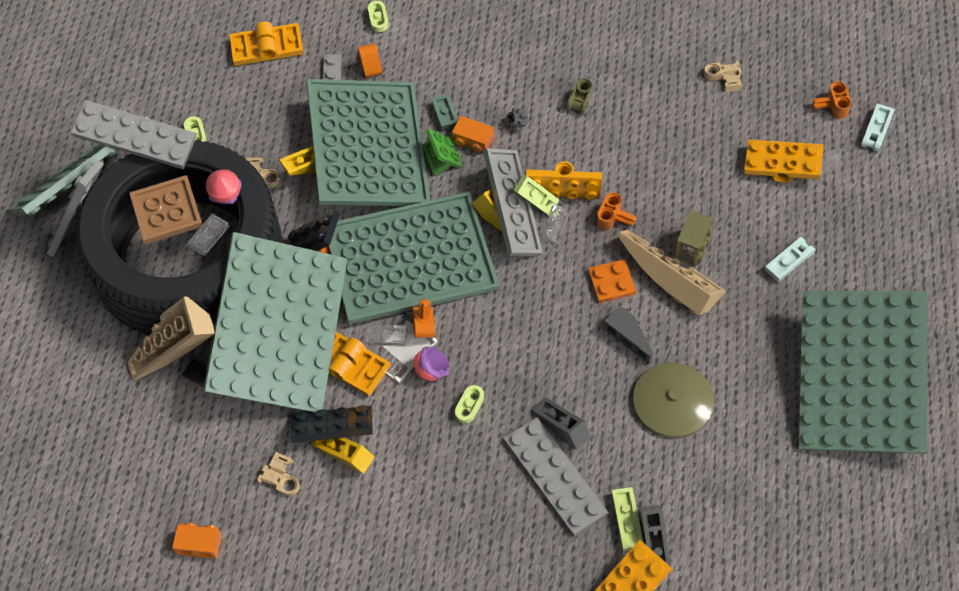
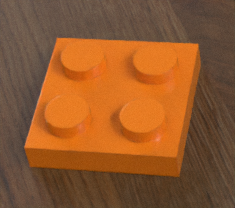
(612, 281)

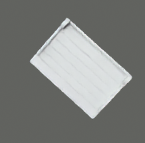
(407, 353)

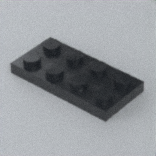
(316, 233)
(331, 424)

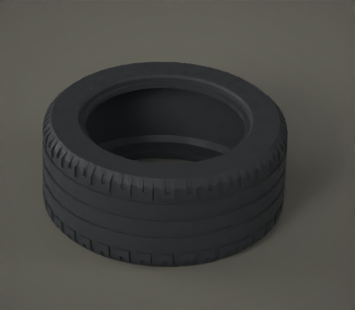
(110, 222)

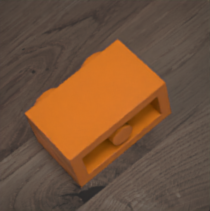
(472, 134)
(197, 540)

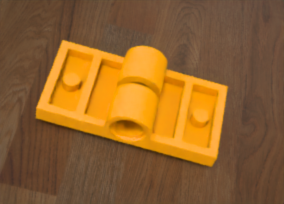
(266, 43)
(784, 160)
(567, 182)
(356, 364)
(637, 571)

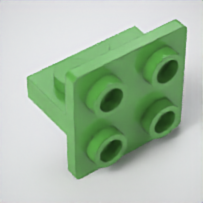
(440, 152)

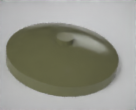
(673, 400)

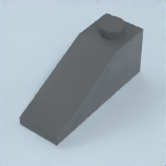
(626, 329)
(562, 423)
(654, 530)

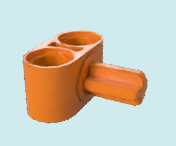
(370, 60)
(837, 100)
(613, 212)
(423, 320)

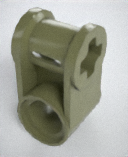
(579, 98)

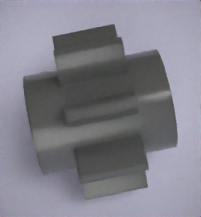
(517, 119)

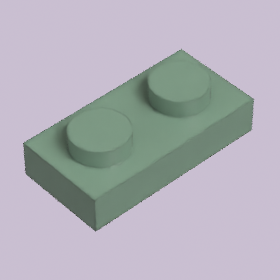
(444, 111)

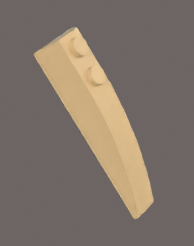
(683, 284)
(177, 333)

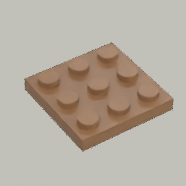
(166, 209)

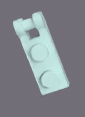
(877, 127)
(789, 259)

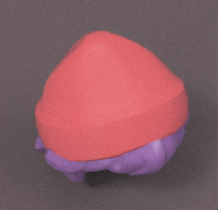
(223, 187)
(431, 364)

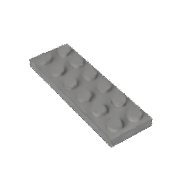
(134, 134)
(513, 210)
(69, 217)
(555, 476)

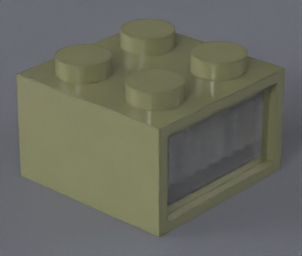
(694, 238)

